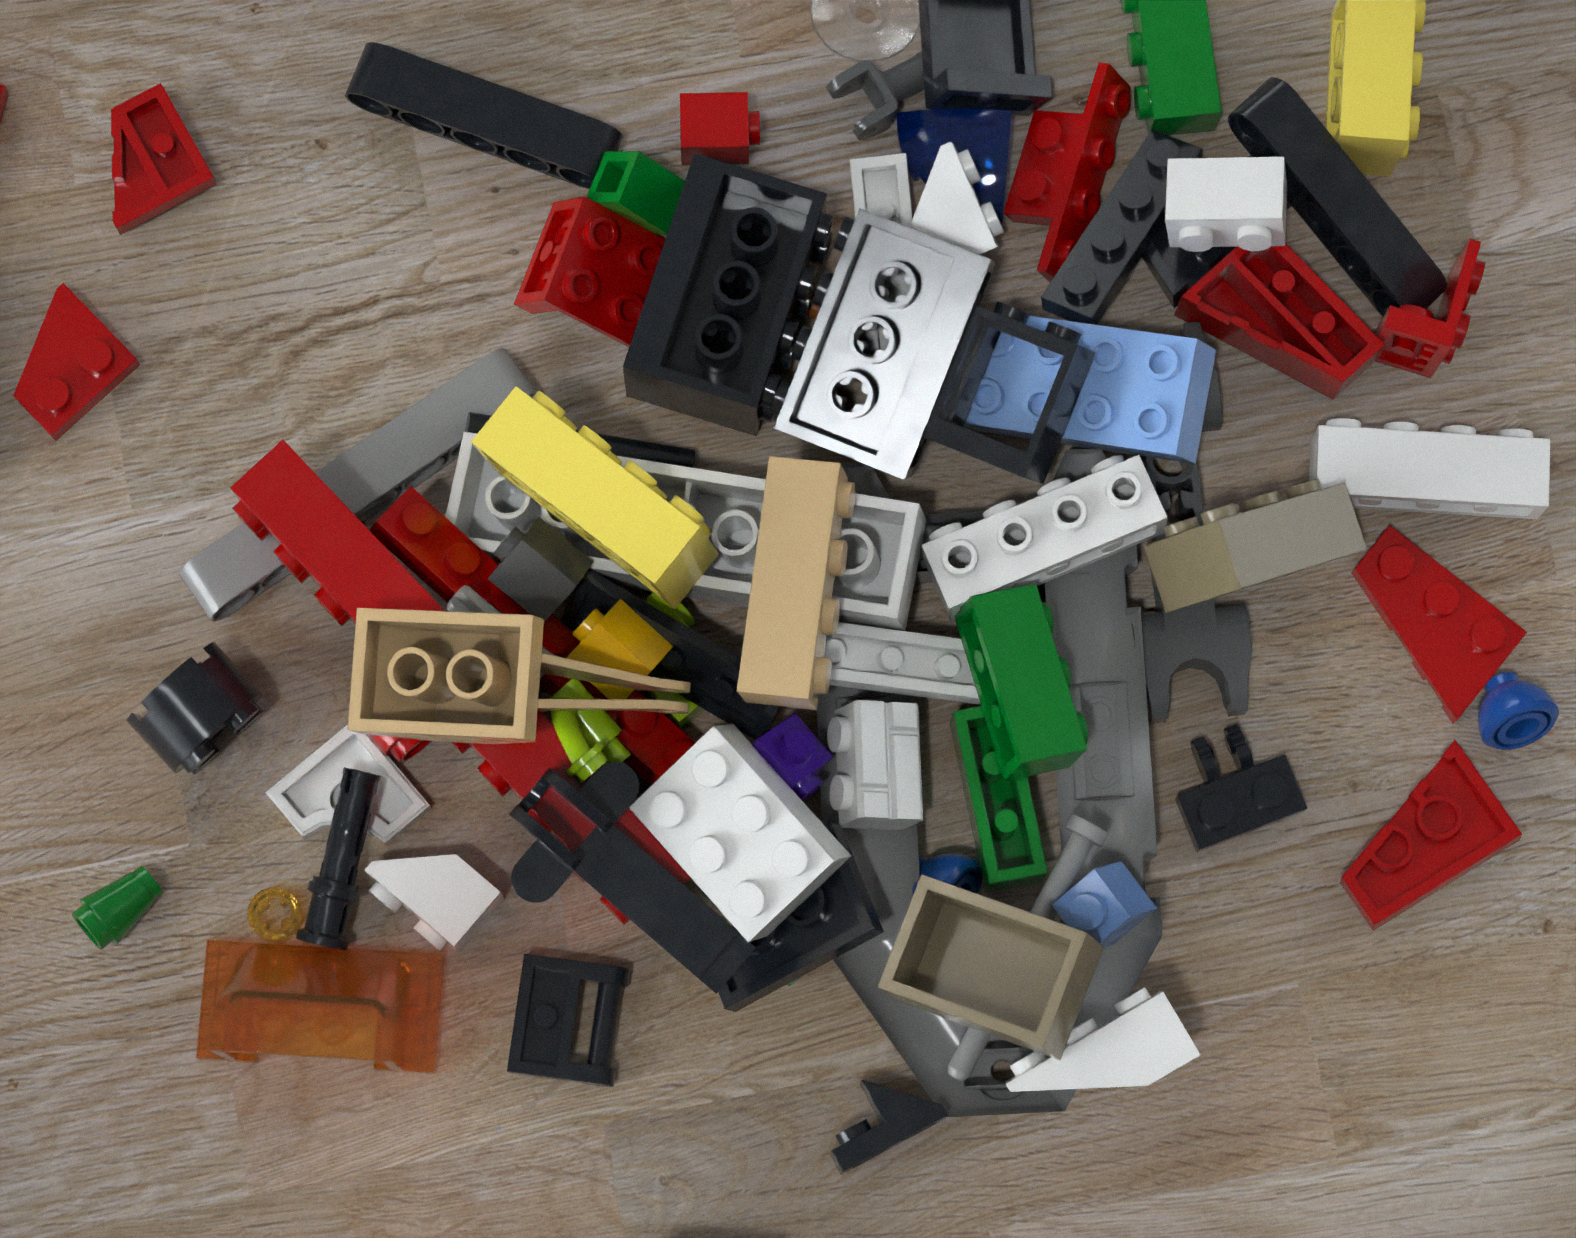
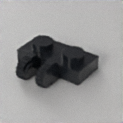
(1239, 801)

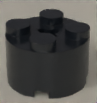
(196, 709)

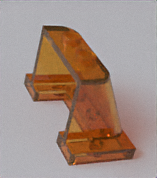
(320, 1004)

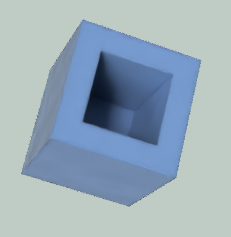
(1105, 904)

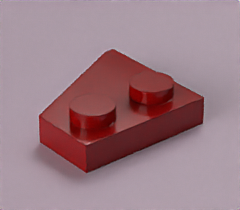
(152, 159)
(71, 365)

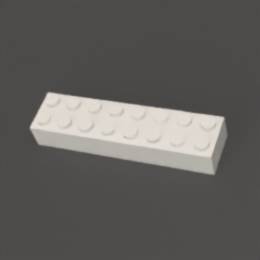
(880, 536)

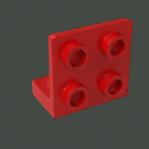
(591, 268)
(1419, 341)

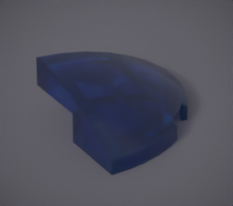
(978, 130)

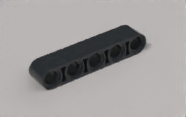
(481, 114)
(1337, 199)

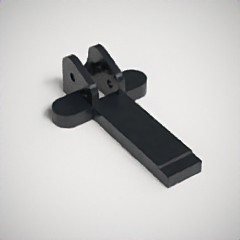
(625, 875)

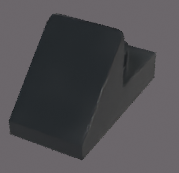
(900, 1119)

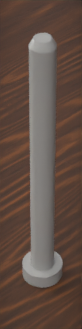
(1058, 883)

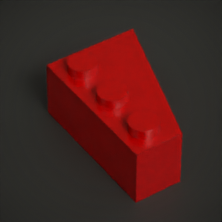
(1283, 317)

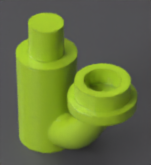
(586, 735)

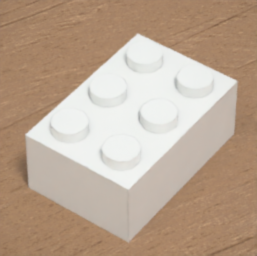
(740, 831)

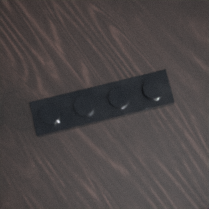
(1116, 234)
(691, 659)

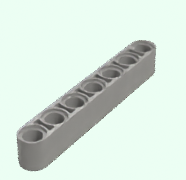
(363, 478)

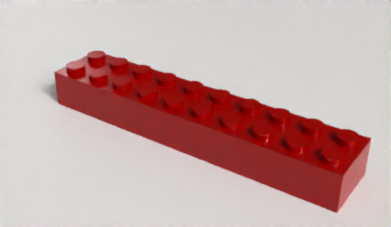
(356, 571)

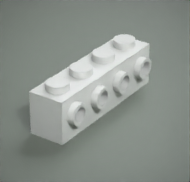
(1434, 470)
(1046, 535)

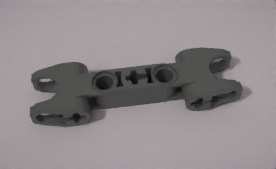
(1202, 633)

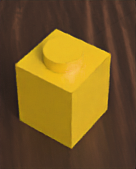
(619, 642)

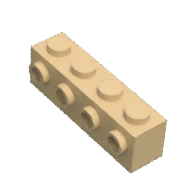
(794, 583)

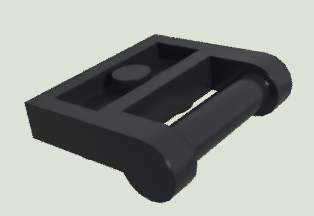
(548, 1016)

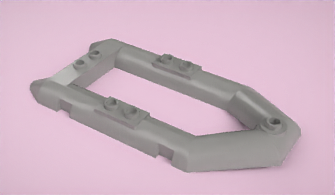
(1104, 786)

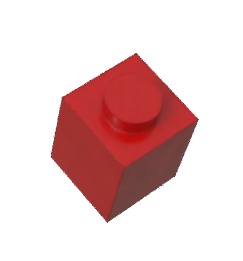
(717, 127)

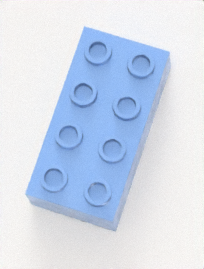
(1137, 399)

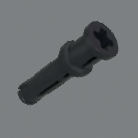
(335, 886)

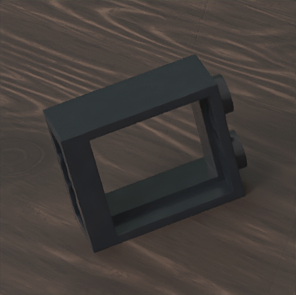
(965, 376)

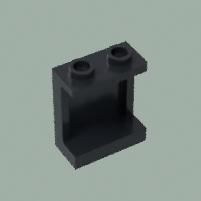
(980, 56)

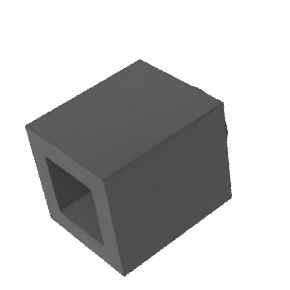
(538, 568)

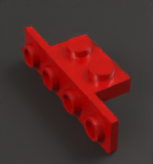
(1066, 167)

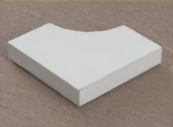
(312, 788)

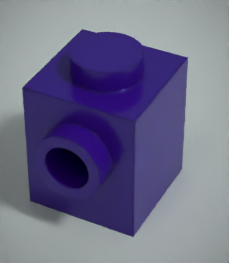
(795, 755)

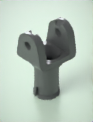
(882, 88)

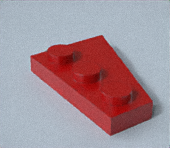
(1439, 619)
(1431, 841)

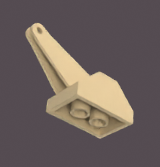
(470, 677)

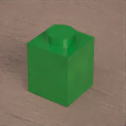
(637, 189)

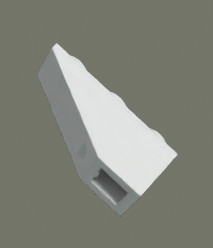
(1124, 1052)

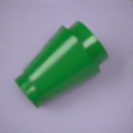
(116, 907)

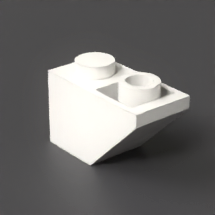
(951, 207)
(440, 892)

